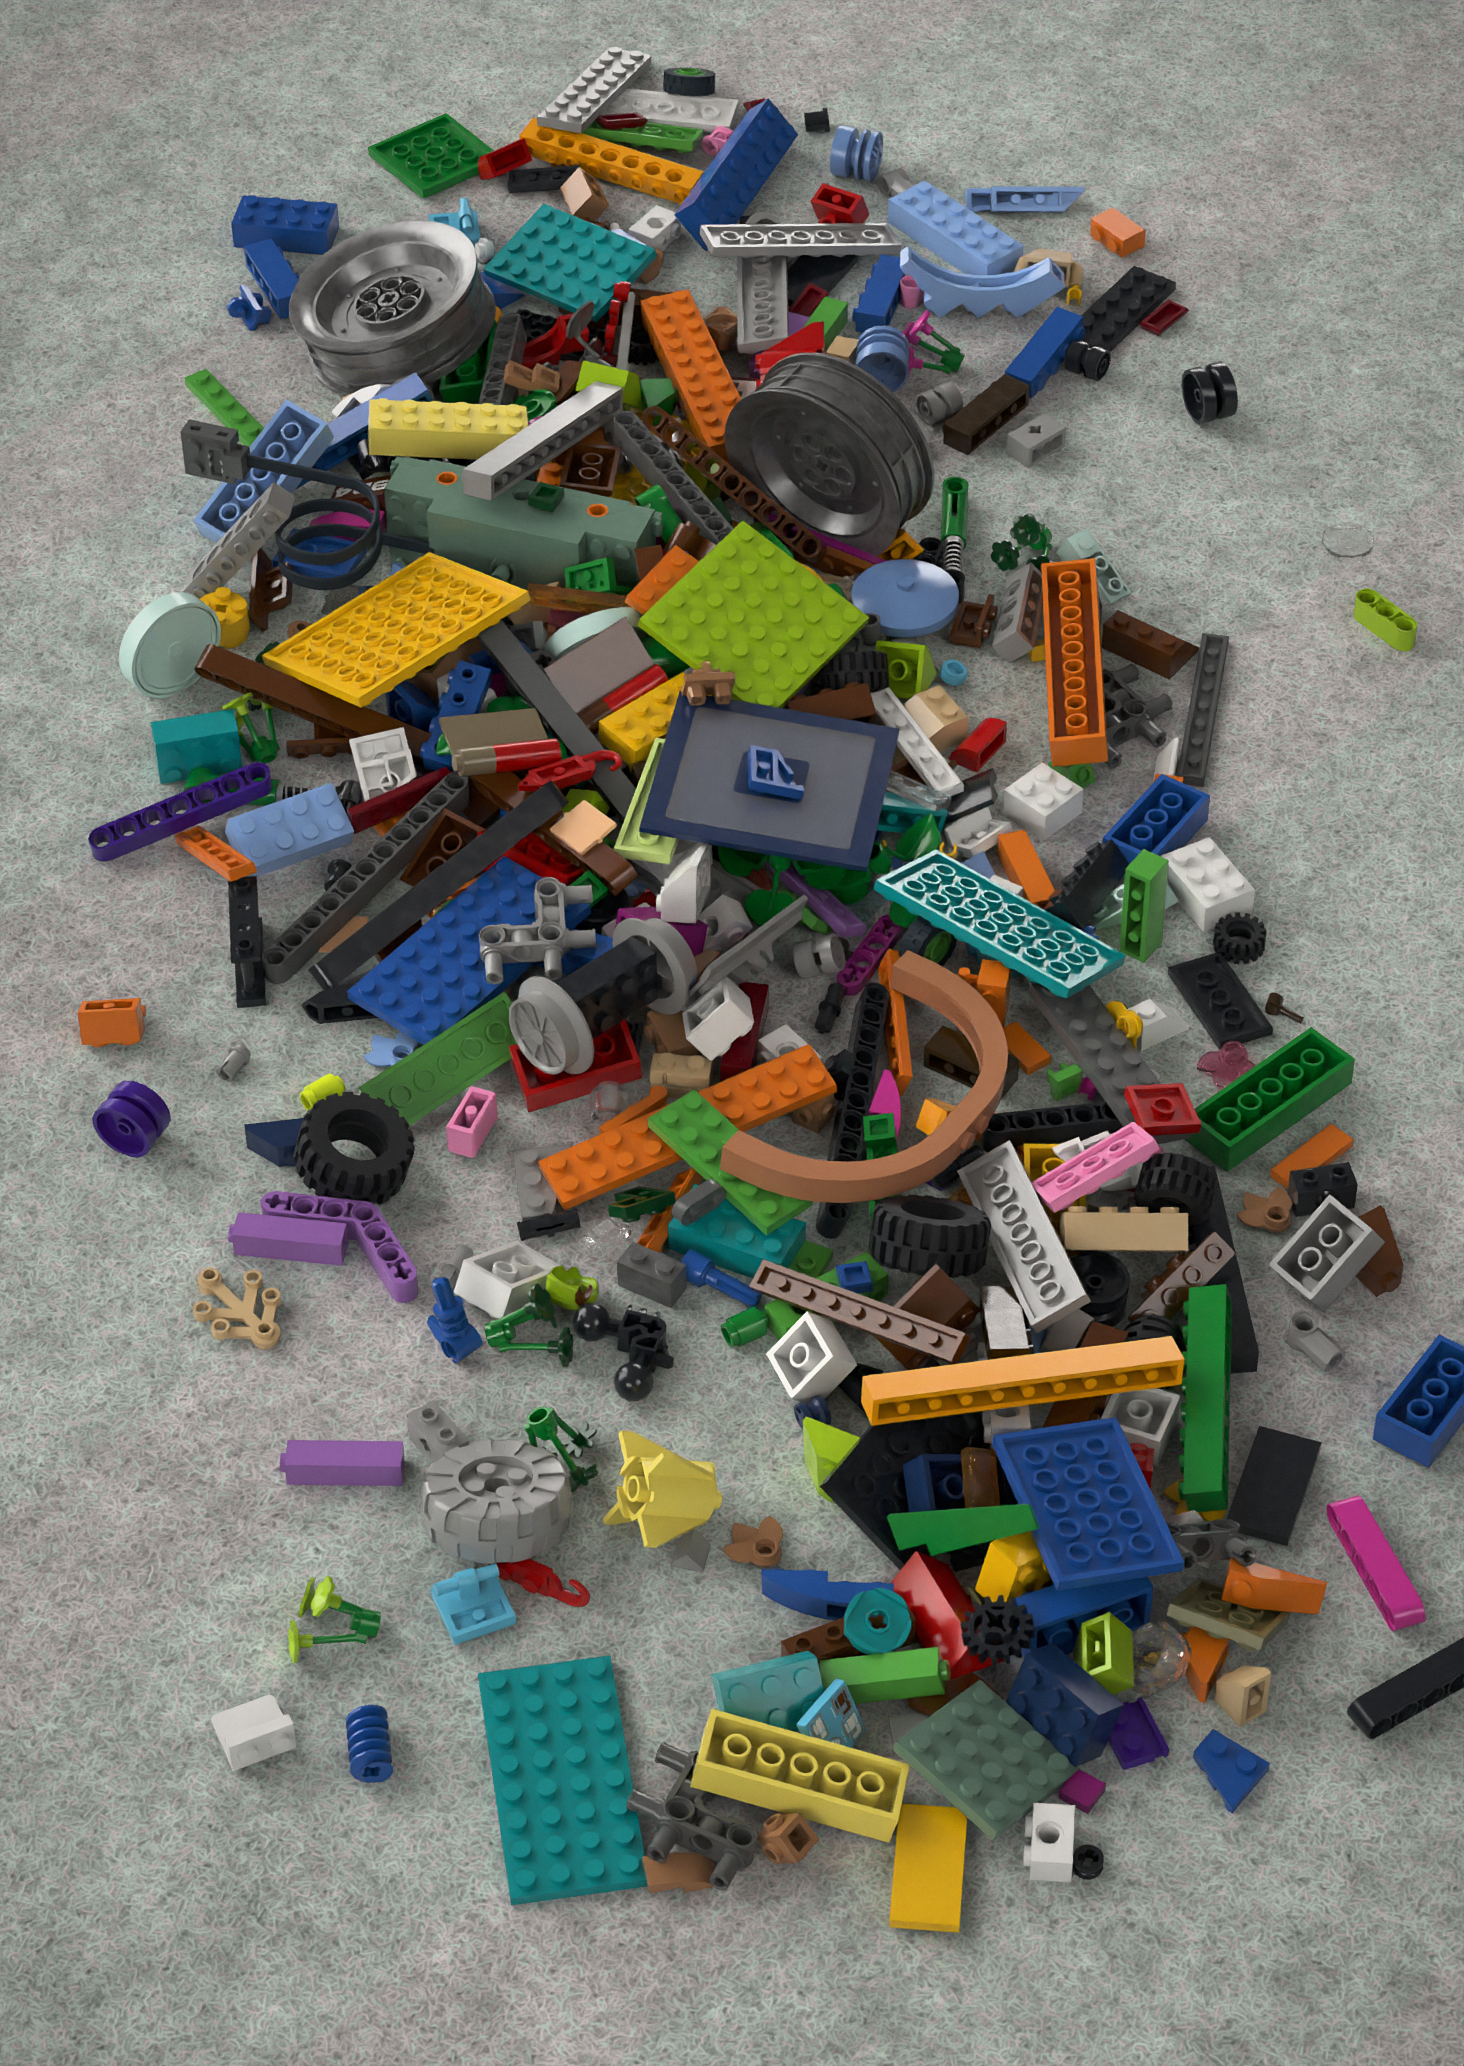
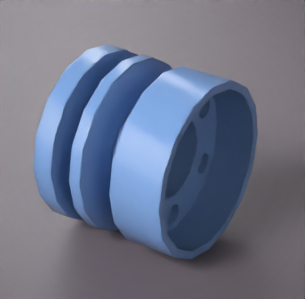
(856, 153)
(884, 355)

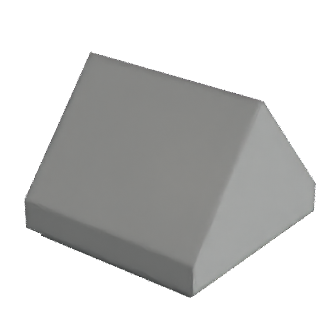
(691, 1552)

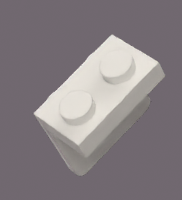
(254, 1731)

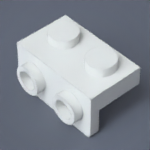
(976, 832)

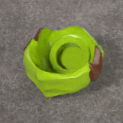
(570, 1288)

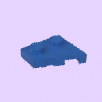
(770, 774)
(1229, 1768)

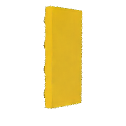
(928, 1868)

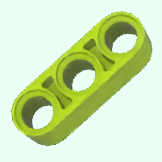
(1385, 619)

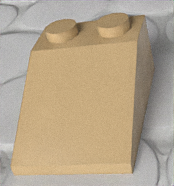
(938, 718)

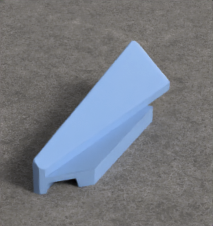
(1021, 199)

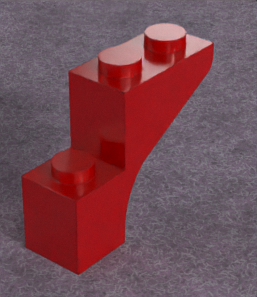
(552, 344)

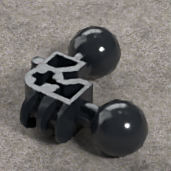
(638, 1334)

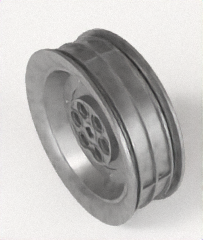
(392, 306)
(832, 450)

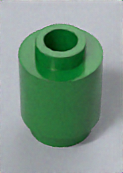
(745, 1327)

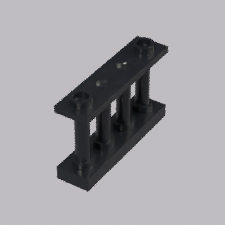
(246, 942)

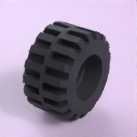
(859, 667)
(1176, 1182)

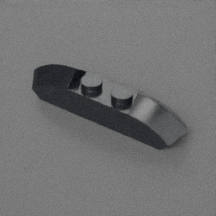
(334, 1006)

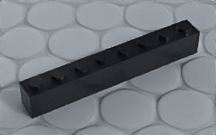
(1243, 1342)

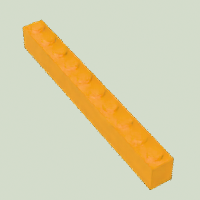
(1021, 1380)

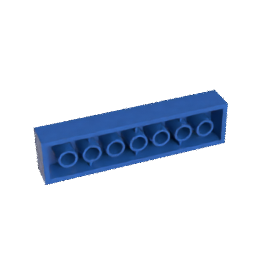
(738, 170)

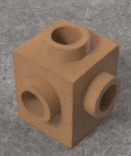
(816, 1114)
(786, 1838)

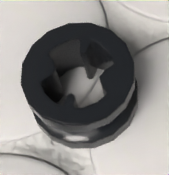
(1095, 1868)

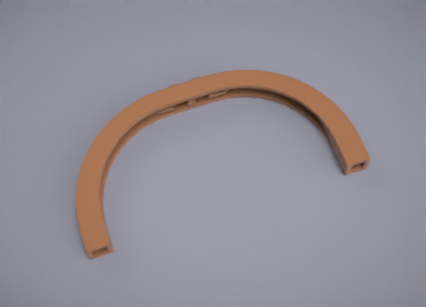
(894, 1174)

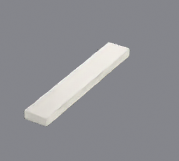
(915, 744)

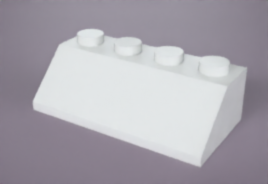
(686, 886)

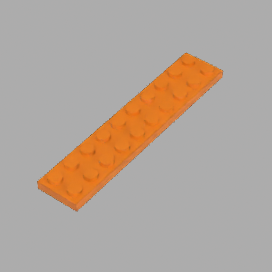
(636, 1150)

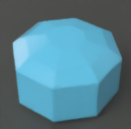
(953, 672)

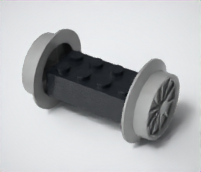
(560, 1019)

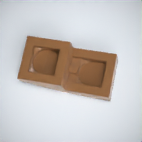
(528, 379)
(679, 1870)

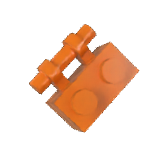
(992, 984)
(111, 1021)

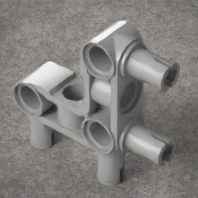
(542, 940)

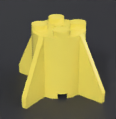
(662, 1491)

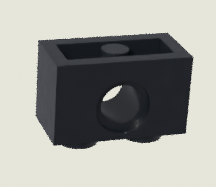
(1313, 1185)

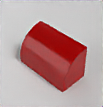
(504, 159)
(980, 744)

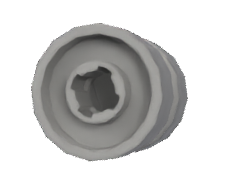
(938, 403)
(818, 956)

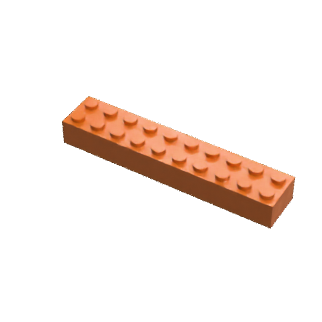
(692, 364)
(1074, 663)

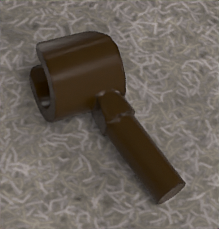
(1275, 1007)

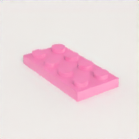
(1095, 1166)

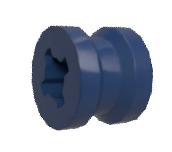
(815, 1409)

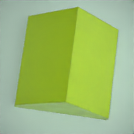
(908, 667)

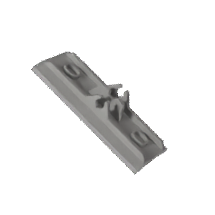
(746, 954)

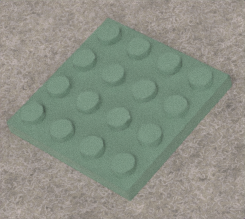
(985, 1759)

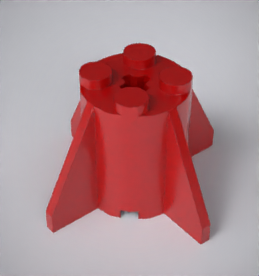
(808, 339)

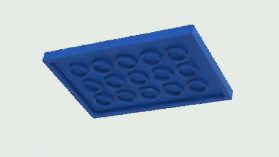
(1089, 1503)

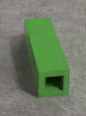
(834, 315)
(889, 1674)

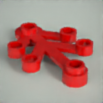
(621, 292)

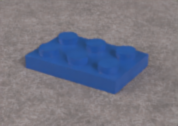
(322, 545)

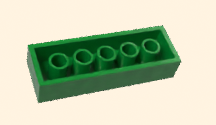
(1271, 1098)

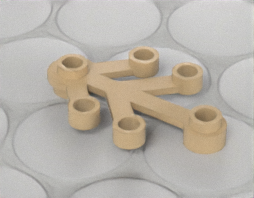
(211, 1283)

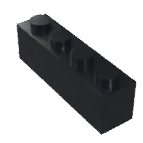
(1088, 884)

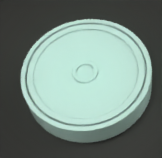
(588, 626)
(167, 643)

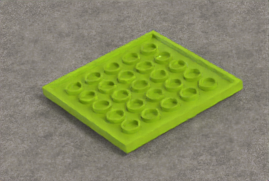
(754, 616)

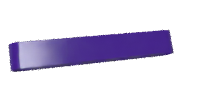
(172, 823)

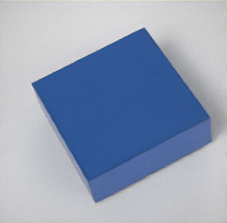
(854, 1277)

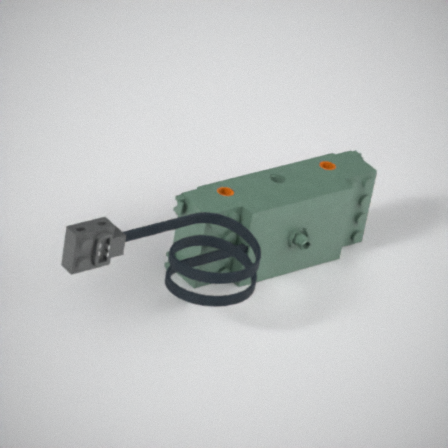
(434, 516)

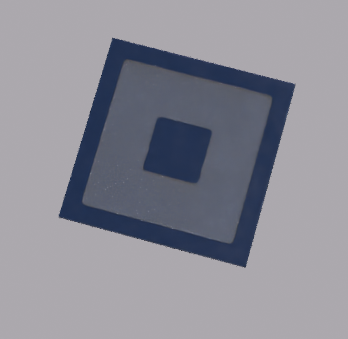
(705, 794)

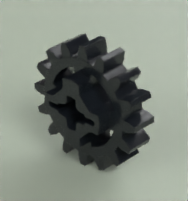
(997, 1630)

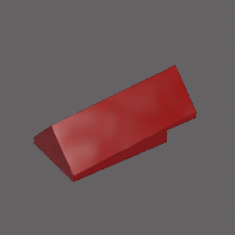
(939, 1609)

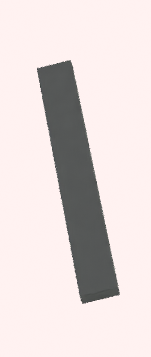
(1203, 709)

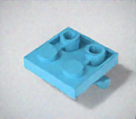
(463, 220)
(472, 1603)

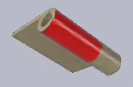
(498, 742)

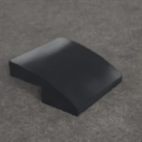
(977, 794)

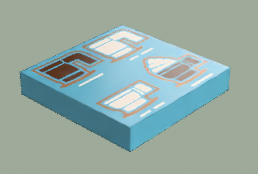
(833, 1717)

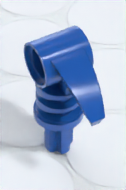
(452, 1327)

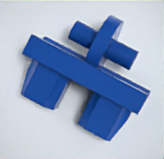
(249, 308)

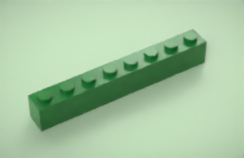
(1207, 1399)

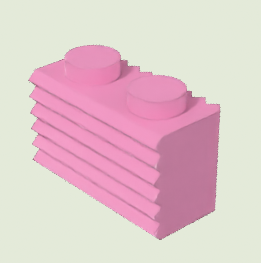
(471, 1122)

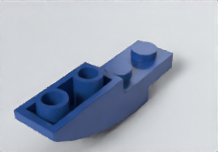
(812, 1593)

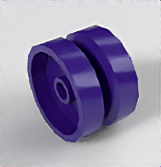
(131, 1118)

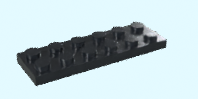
(1125, 307)

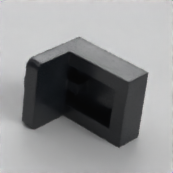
(839, 1068)

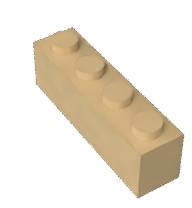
(1124, 1231)

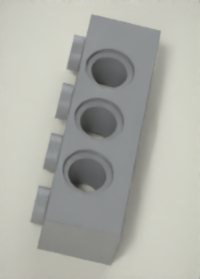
(1019, 613)

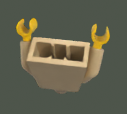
(1072, 270)

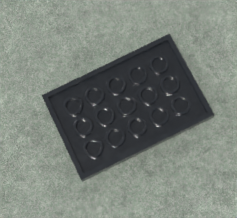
(871, 1475)

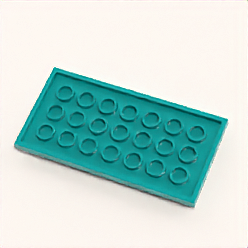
(1000, 923)
(561, 1780)

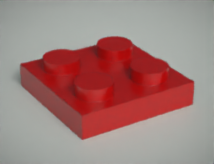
(1162, 1109)

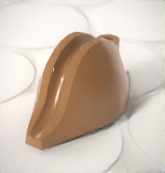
(722, 327)

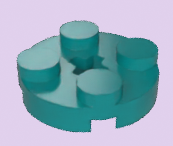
(871, 1603)

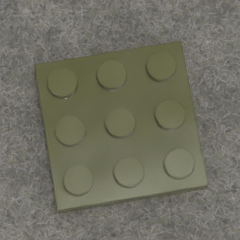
(1202, 1607)

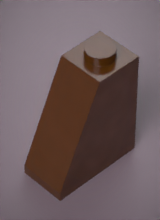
(1385, 1268)

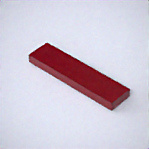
(393, 802)

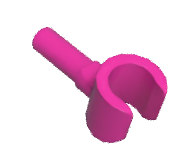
(1087, 1087)

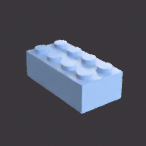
(291, 829)

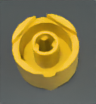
(232, 614)

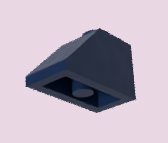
(274, 1140)

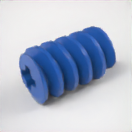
(369, 1744)

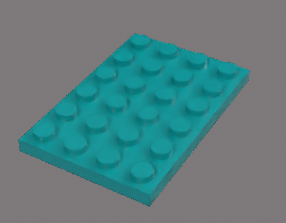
(568, 261)

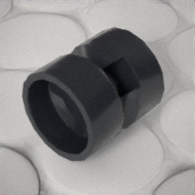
(1084, 358)

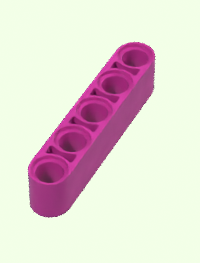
(1376, 1563)

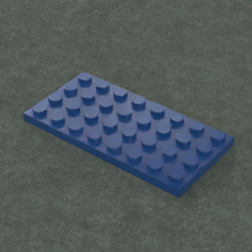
(439, 969)

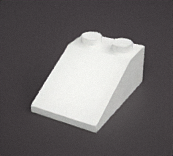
(502, 1277)

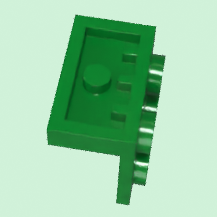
(595, 576)

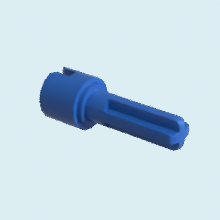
(702, 1271)

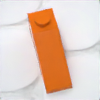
(1271, 1589)

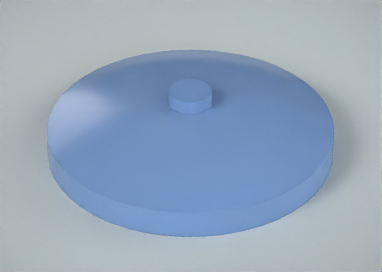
(907, 596)

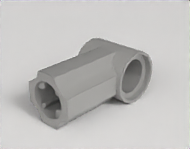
(893, 182)
(1308, 1337)

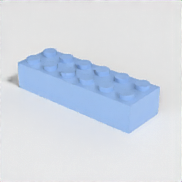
(953, 231)
(288, 437)

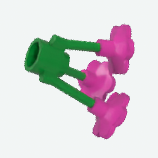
(950, 358)

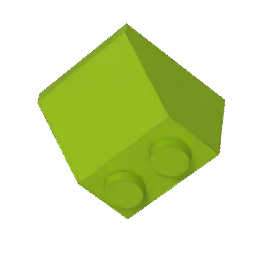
(824, 1450)

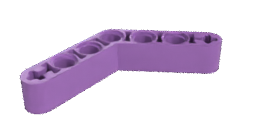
(364, 1225)

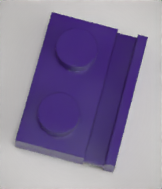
(1136, 1736)

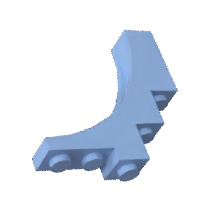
(981, 293)

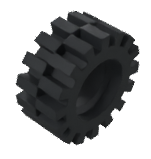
(641, 347)
(1242, 927)

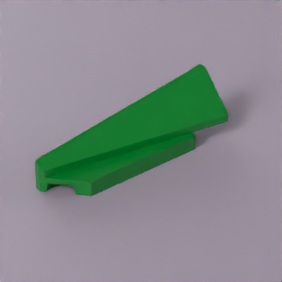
(960, 1528)

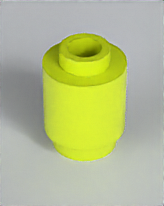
(321, 1089)

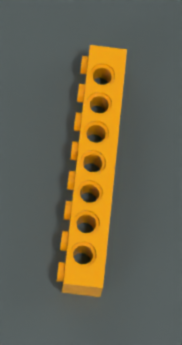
(612, 162)

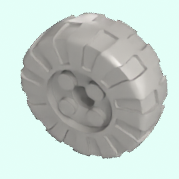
(496, 1501)

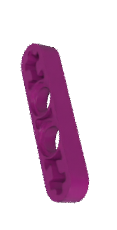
(868, 954)

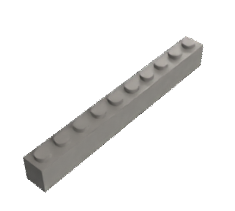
(542, 441)

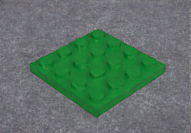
(431, 155)

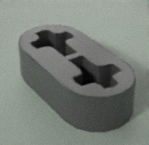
(698, 1202)

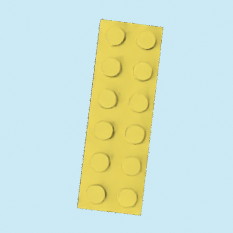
(441, 428)
(800, 1775)

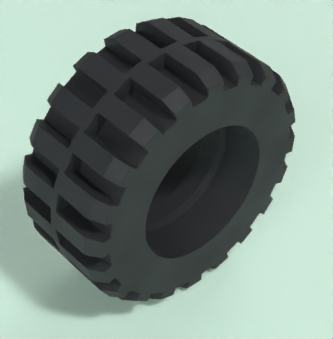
(362, 1121)
(926, 1231)

